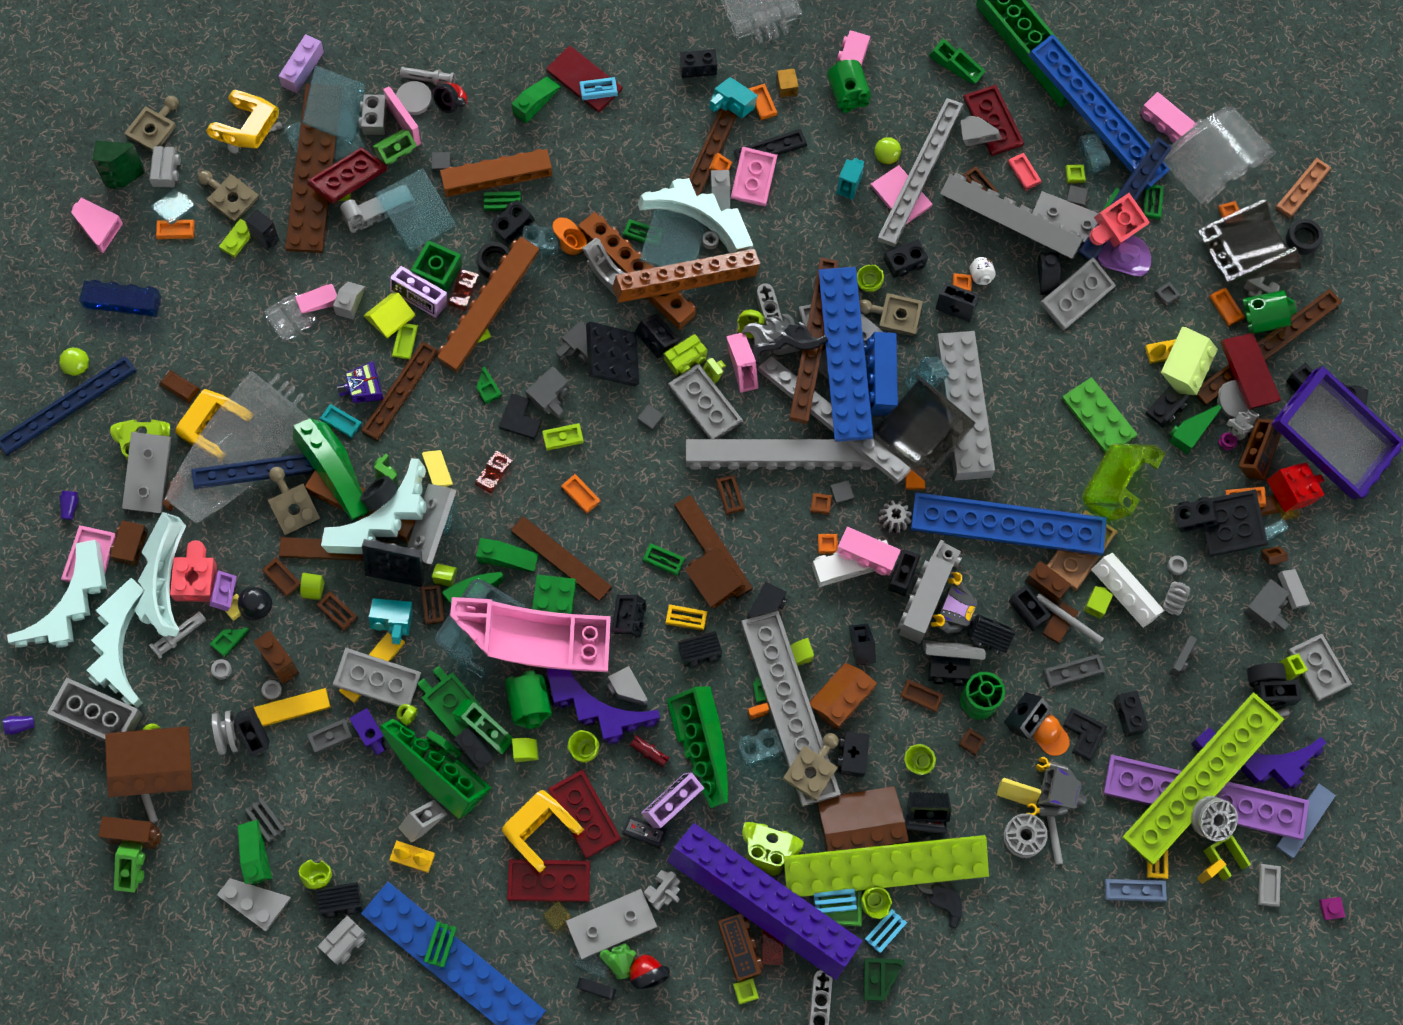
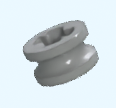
(706, 244)

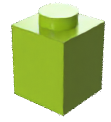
(1098, 602)

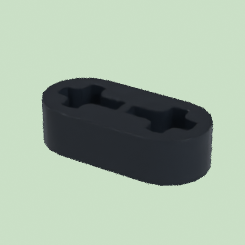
(596, 988)

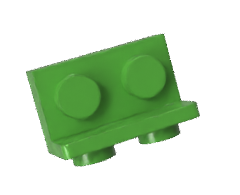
(383, 468)

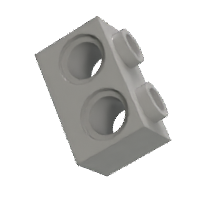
(375, 115)

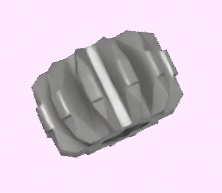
(889, 510)
(1176, 598)

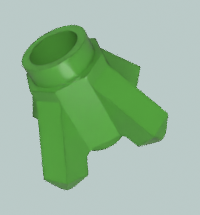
(619, 960)

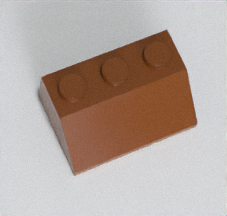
(842, 695)

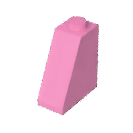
(96, 222)
(743, 362)

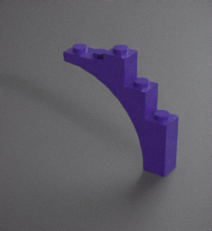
(588, 709)
(1284, 768)

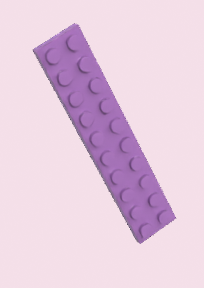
(1255, 807)

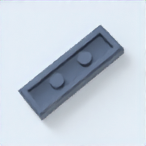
(1135, 890)

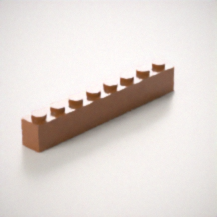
(488, 304)

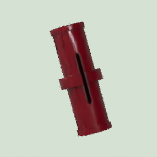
(649, 751)

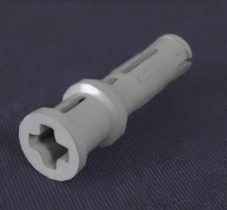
(435, 77)
(169, 642)

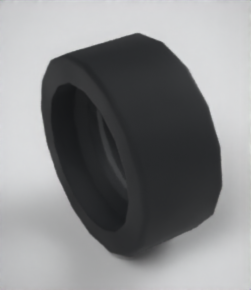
(1309, 225)
(485, 250)
(379, 493)
(1266, 672)

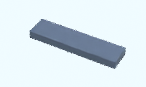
(1318, 803)

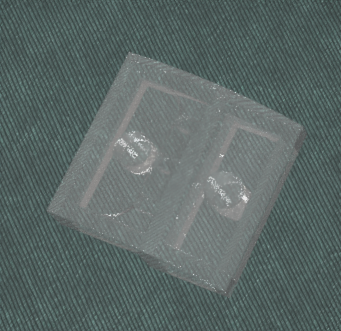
(287, 317)

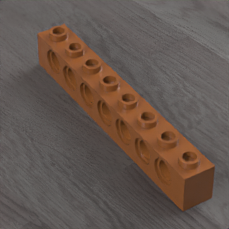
(594, 224)
(686, 275)

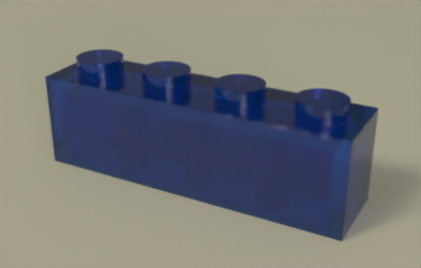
(120, 298)

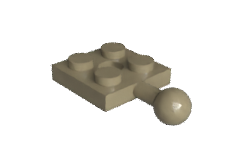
(150, 118)
(222, 192)
(892, 305)
(296, 495)
(810, 760)

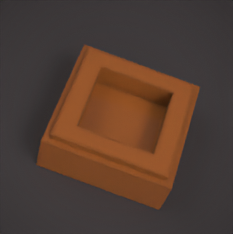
(821, 503)

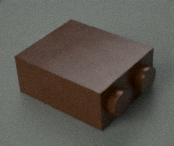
(714, 577)
(276, 657)
(120, 830)

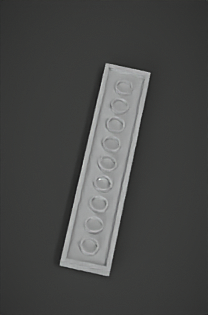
(785, 694)

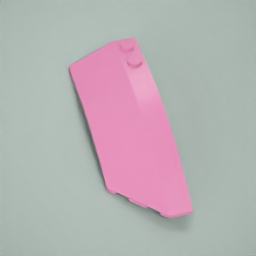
(535, 635)

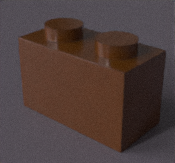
(128, 543)
(1048, 582)

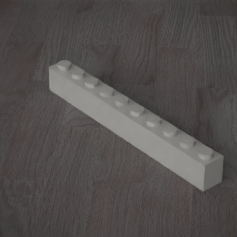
(772, 454)

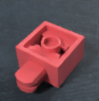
(1118, 222)
(193, 575)

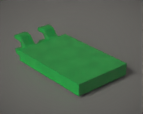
(445, 698)

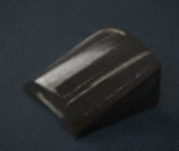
(1248, 245)
(923, 429)

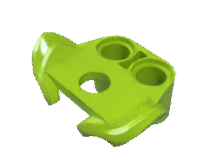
(122, 431)
(756, 837)

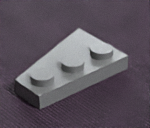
(254, 902)

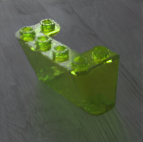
(1108, 484)

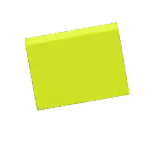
(390, 314)

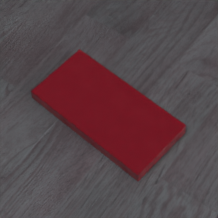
(572, 68)
(990, 107)
(347, 175)
(1250, 371)
(583, 804)
(557, 882)

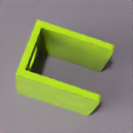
(1235, 850)

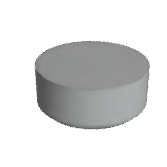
(1177, 565)
(221, 669)
(271, 690)

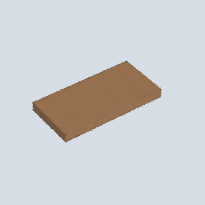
(1076, 566)

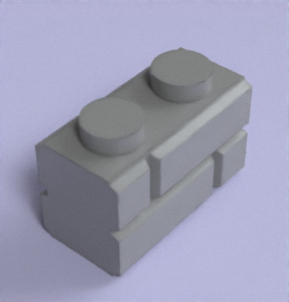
(164, 167)
(342, 941)

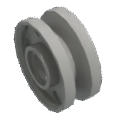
(225, 732)
(1031, 825)
(1218, 828)

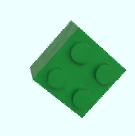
(437, 265)
(554, 594)

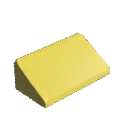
(437, 468)
(1018, 792)

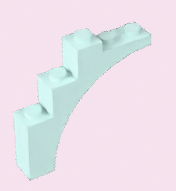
(703, 208)
(385, 521)
(155, 579)
(74, 605)
(115, 615)

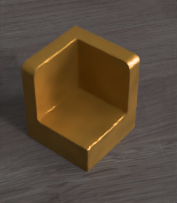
(787, 83)

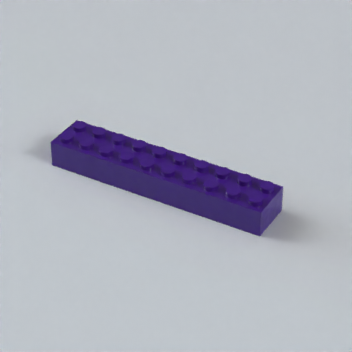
(764, 901)

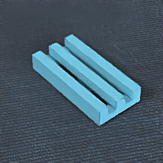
(598, 91)
(852, 899)
(896, 918)

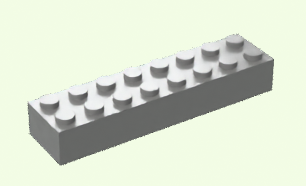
(1008, 214)
(965, 390)

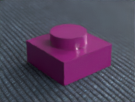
(1332, 908)

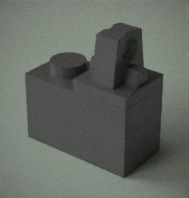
(574, 343)
(546, 390)
(1267, 607)

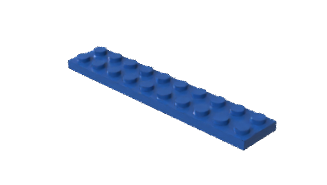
(1093, 105)
(845, 354)
(1009, 524)
(464, 969)

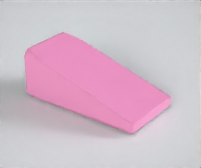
(316, 299)

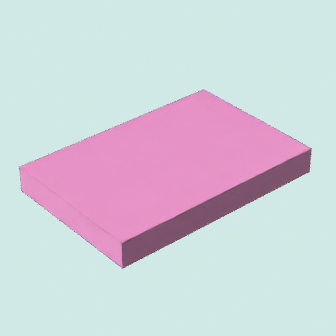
(401, 114)
(753, 176)
(889, 187)
(85, 534)

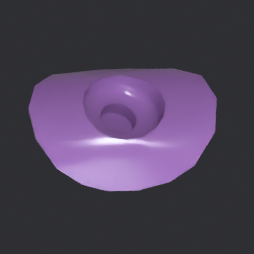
(1128, 257)

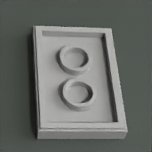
(953, 649)
(1324, 671)

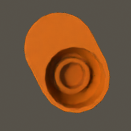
(569, 235)
(1052, 736)

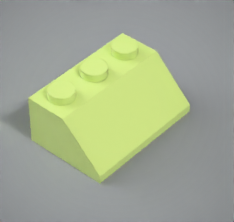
(1189, 361)

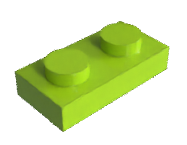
(235, 239)
(562, 436)

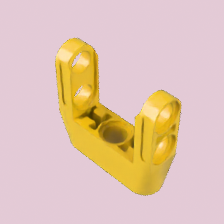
(255, 128)
(198, 414)
(529, 818)

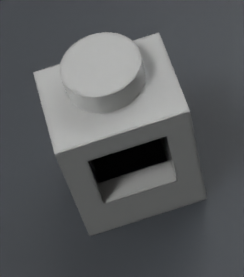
(943, 548)

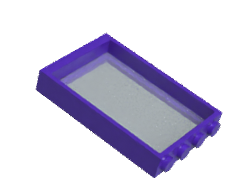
(1338, 433)

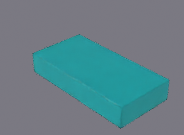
(341, 421)

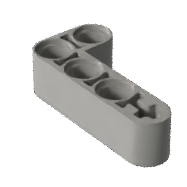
(362, 215)
(771, 304)
(820, 1011)

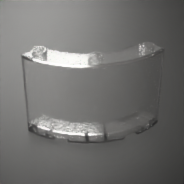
(1216, 152)

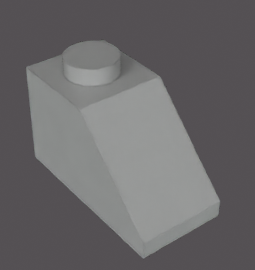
(978, 131)
(721, 188)
(348, 300)
(626, 687)
(422, 820)

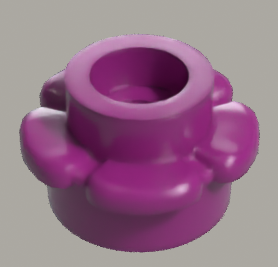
(1228, 437)

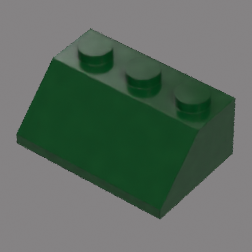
(117, 163)

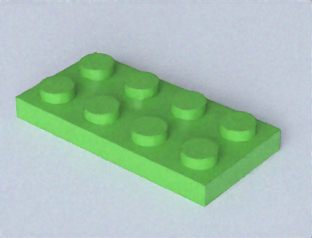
(1098, 415)

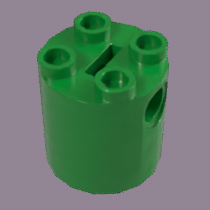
(849, 85)
(1268, 311)
(982, 695)
(528, 699)

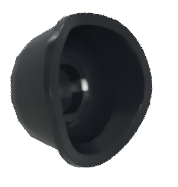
(254, 603)

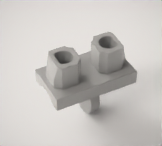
(1257, 288)
(1243, 424)
(665, 892)

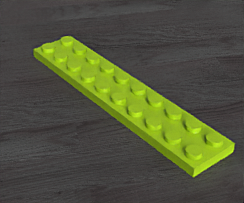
(1202, 778)
(887, 865)

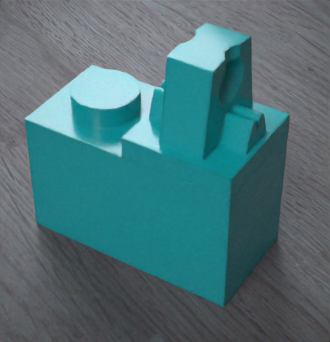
(733, 97)
(850, 178)
(391, 616)

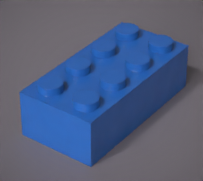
(881, 372)

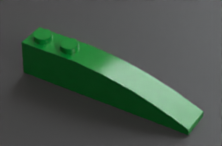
(331, 463)
(701, 734)
(444, 779)

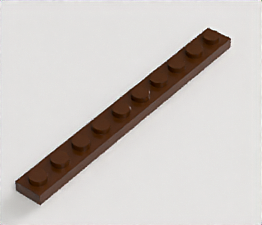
(1275, 341)
(810, 358)

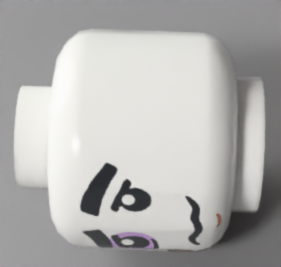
(982, 271)

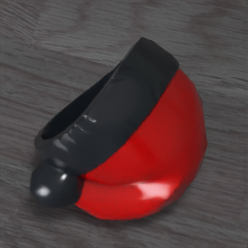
(452, 92)
(647, 972)

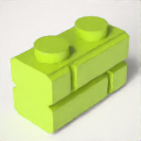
(685, 355)

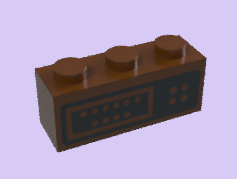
(1260, 449)
(740, 947)

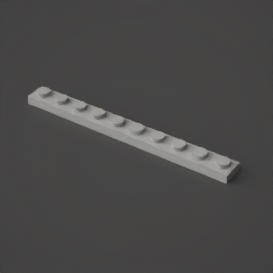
(920, 172)
(822, 410)

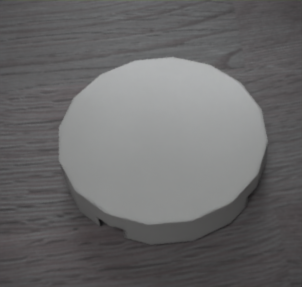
(415, 97)
(1231, 399)

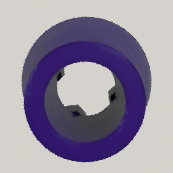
(68, 504)
(17, 724)

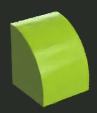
(444, 575)
(312, 586)
(802, 652)
(1293, 666)
(524, 749)

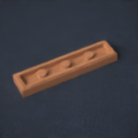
(1303, 188)

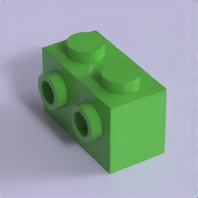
(394, 146)
(128, 866)

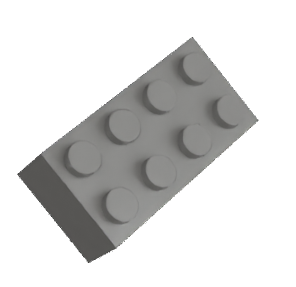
(923, 604)
(92, 711)

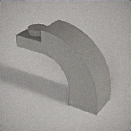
(601, 263)

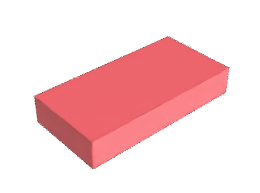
(1024, 171)

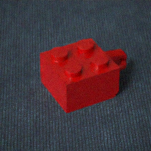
(1296, 487)

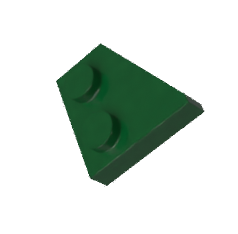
(879, 977)

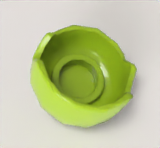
(887, 150)
(872, 275)
(748, 317)
(73, 361)
(581, 740)
(921, 754)
(315, 874)
(877, 896)

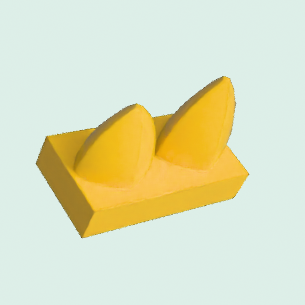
(1159, 351)
(412, 856)

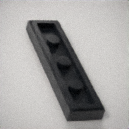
(779, 144)

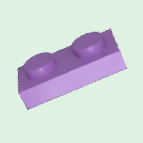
(222, 591)

